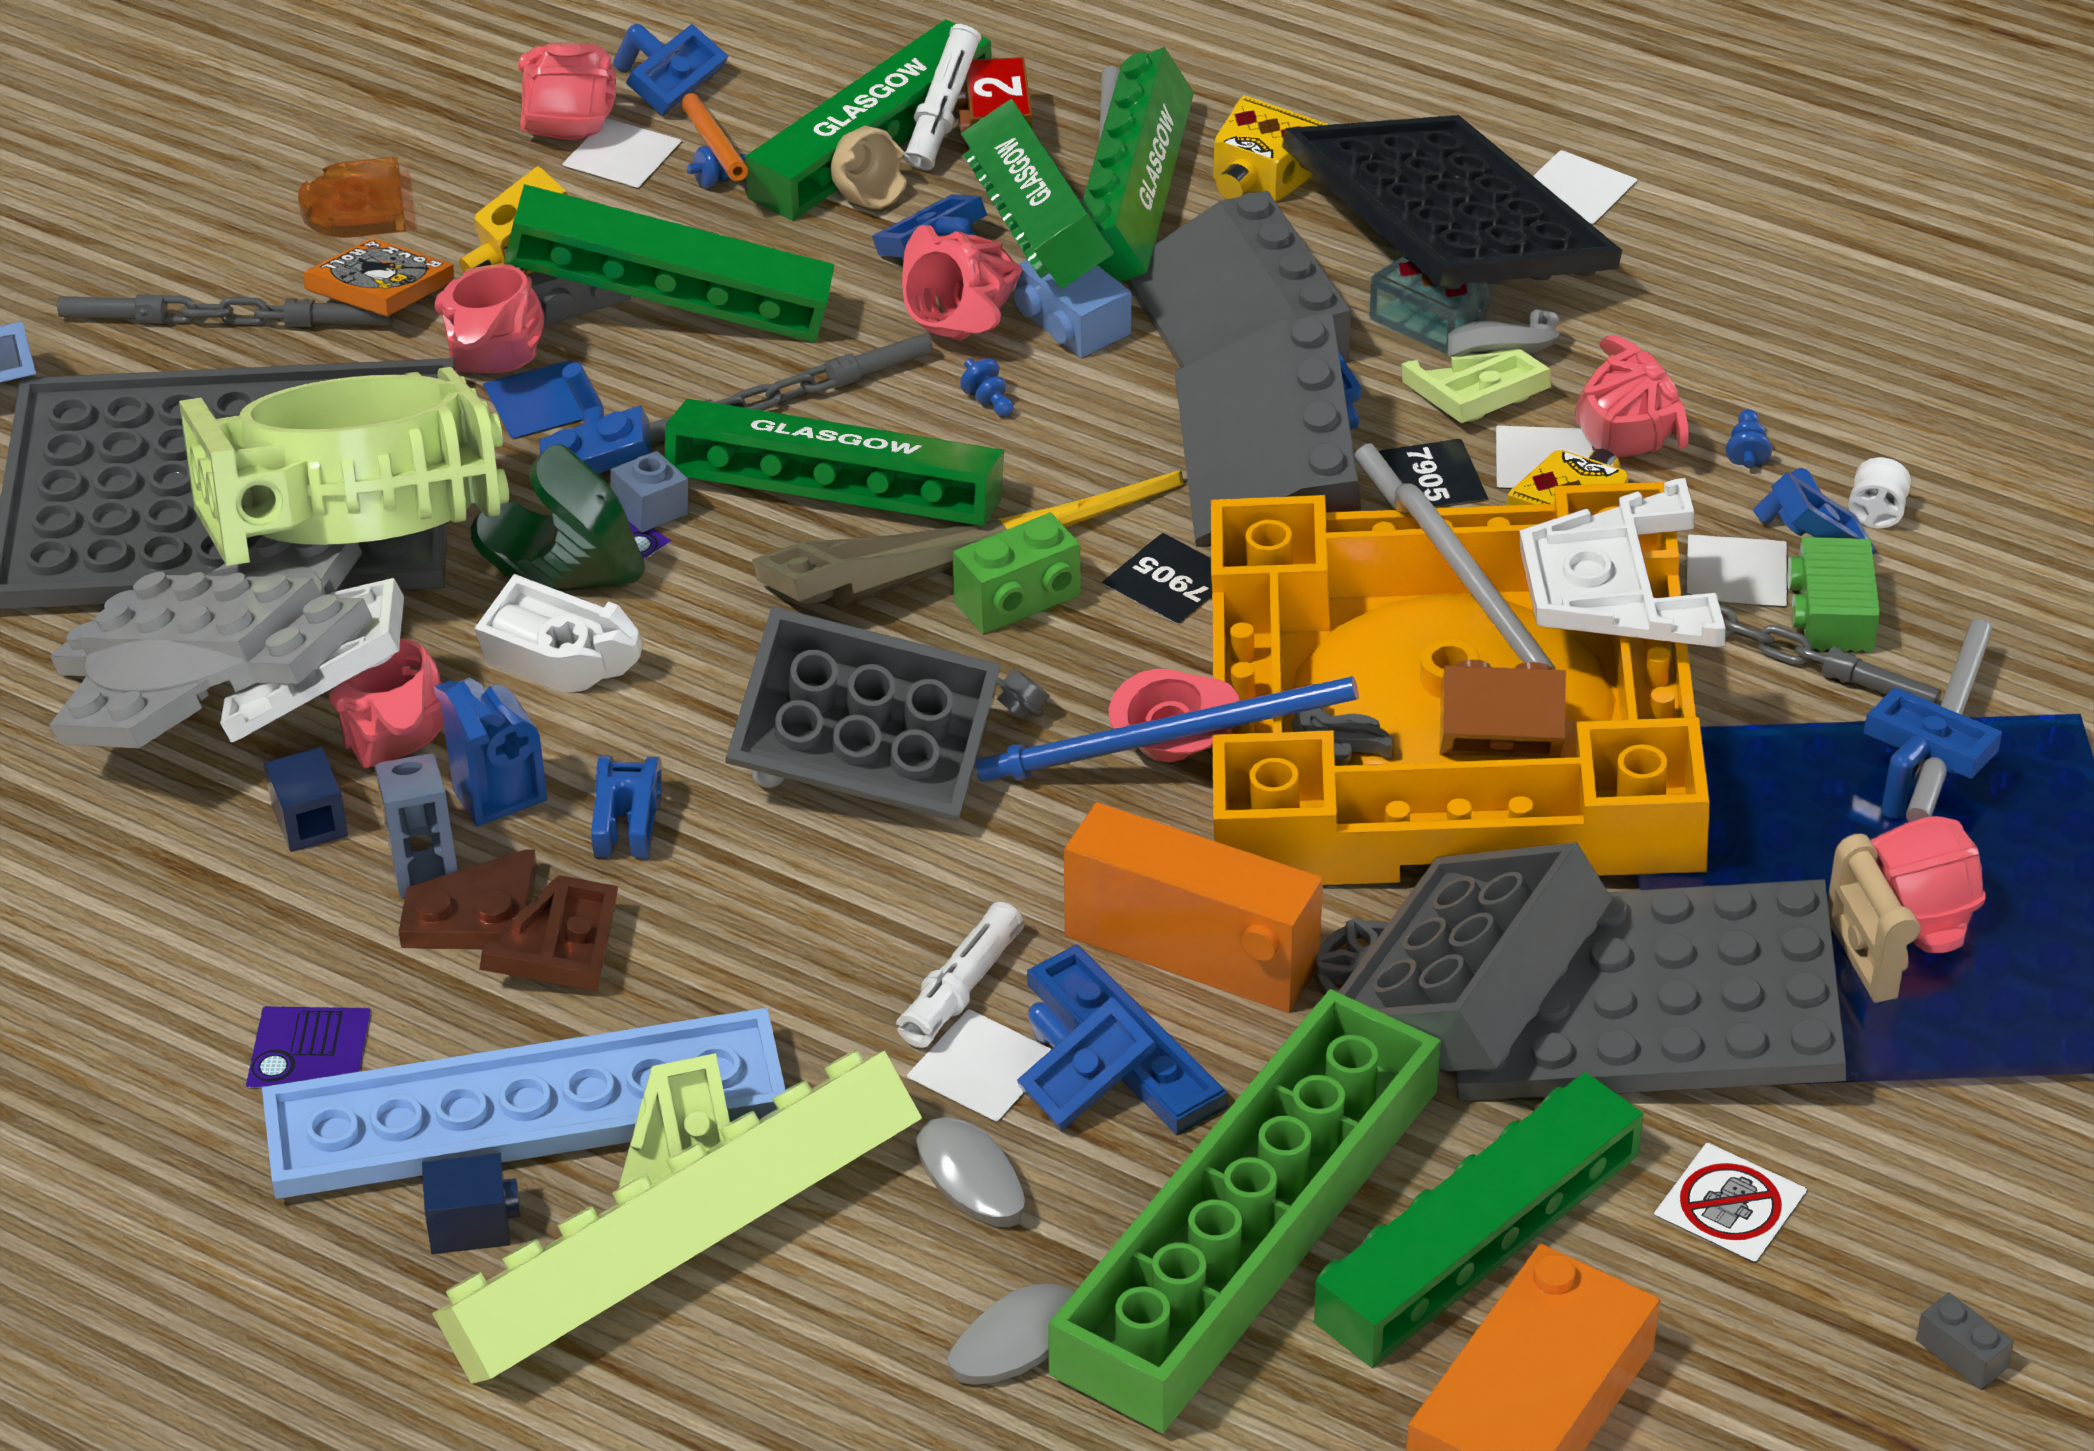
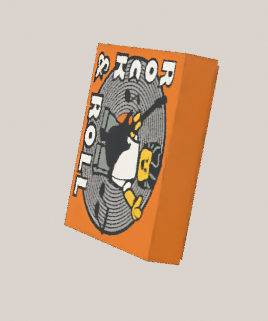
(378, 277)

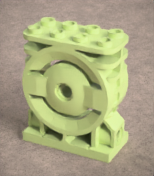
(344, 461)

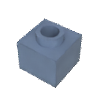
(650, 491)

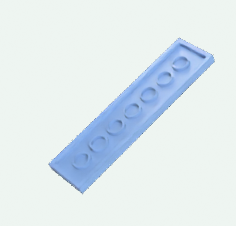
(501, 1101)

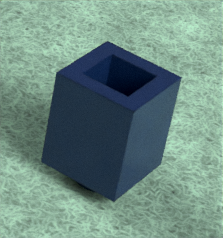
(306, 799)
(468, 1203)

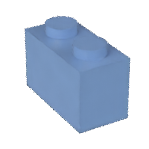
(1082, 314)

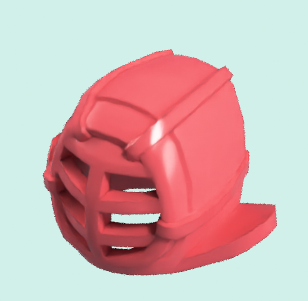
(566, 90)
(966, 275)
(491, 319)
(1630, 403)
(390, 707)
(1935, 875)

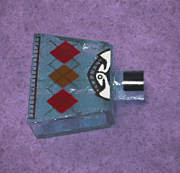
(1417, 308)

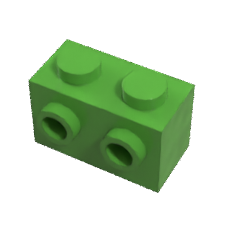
(1016, 573)

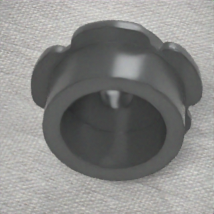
(1021, 694)

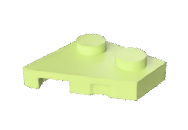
(1479, 382)
(678, 1109)

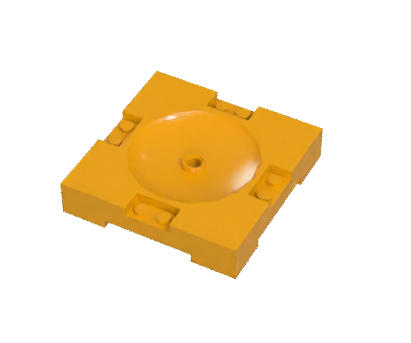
(1373, 599)

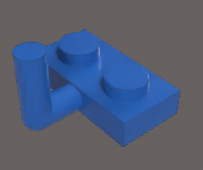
(671, 68)
(945, 216)
(601, 440)
(1807, 510)
(1922, 732)
(1083, 1060)

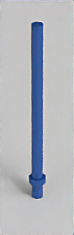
(1021, 760)

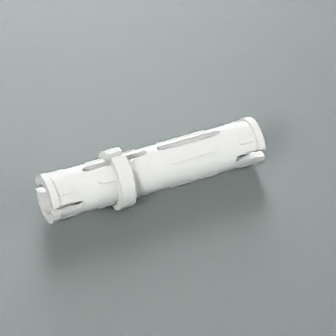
(935, 115)
(948, 990)

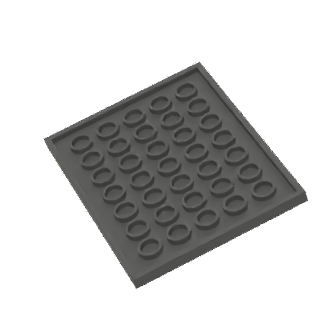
(106, 491)

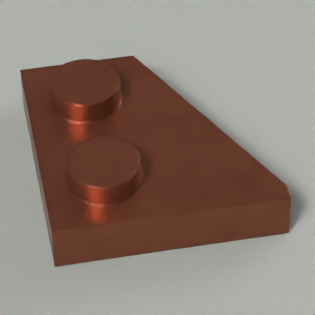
(469, 904)
(558, 936)

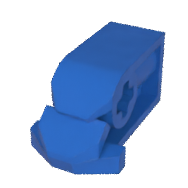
(491, 750)

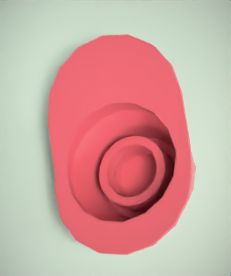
(1165, 694)

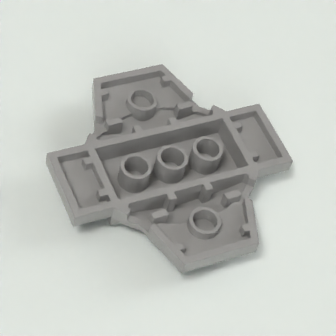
(180, 634)

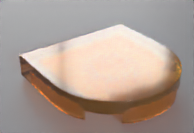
(355, 199)

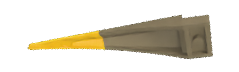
(871, 566)

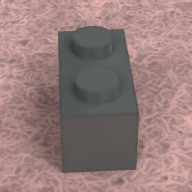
(1964, 1340)

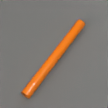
(714, 137)

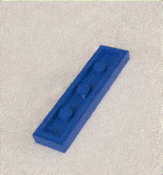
(1167, 1078)

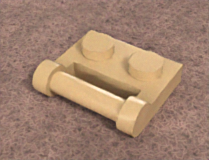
(1869, 918)

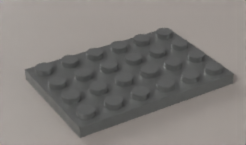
(1687, 997)

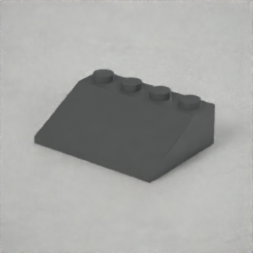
(1232, 276)
(1268, 420)
(864, 714)
(1481, 947)

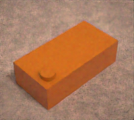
(1192, 906)
(1541, 1363)

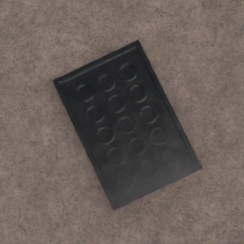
(1451, 200)

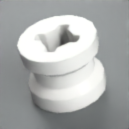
(1886, 505)

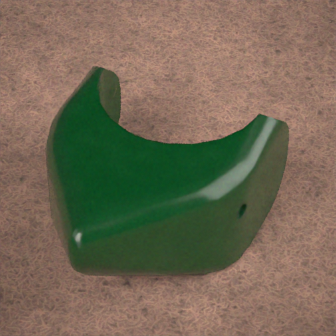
(576, 547)

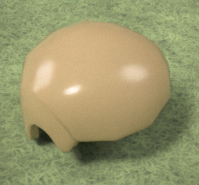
(868, 168)

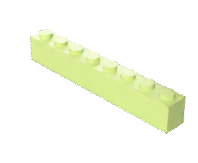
(674, 1217)

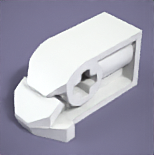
(556, 637)

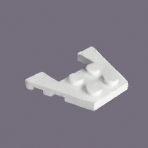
(1594, 578)
(366, 649)

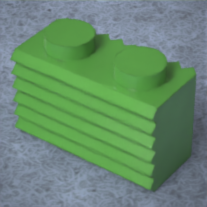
(1836, 593)

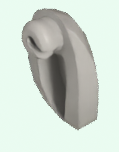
(1493, 336)
(971, 1171)
(1008, 1335)

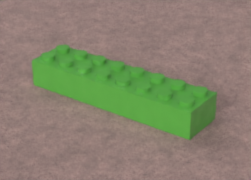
(1243, 1211)

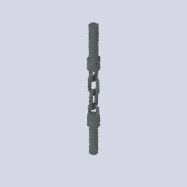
(154, 310)
(839, 372)
(1835, 664)

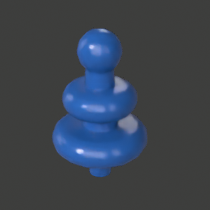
(707, 168)
(983, 381)
(1748, 441)

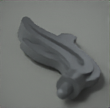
(1351, 733)

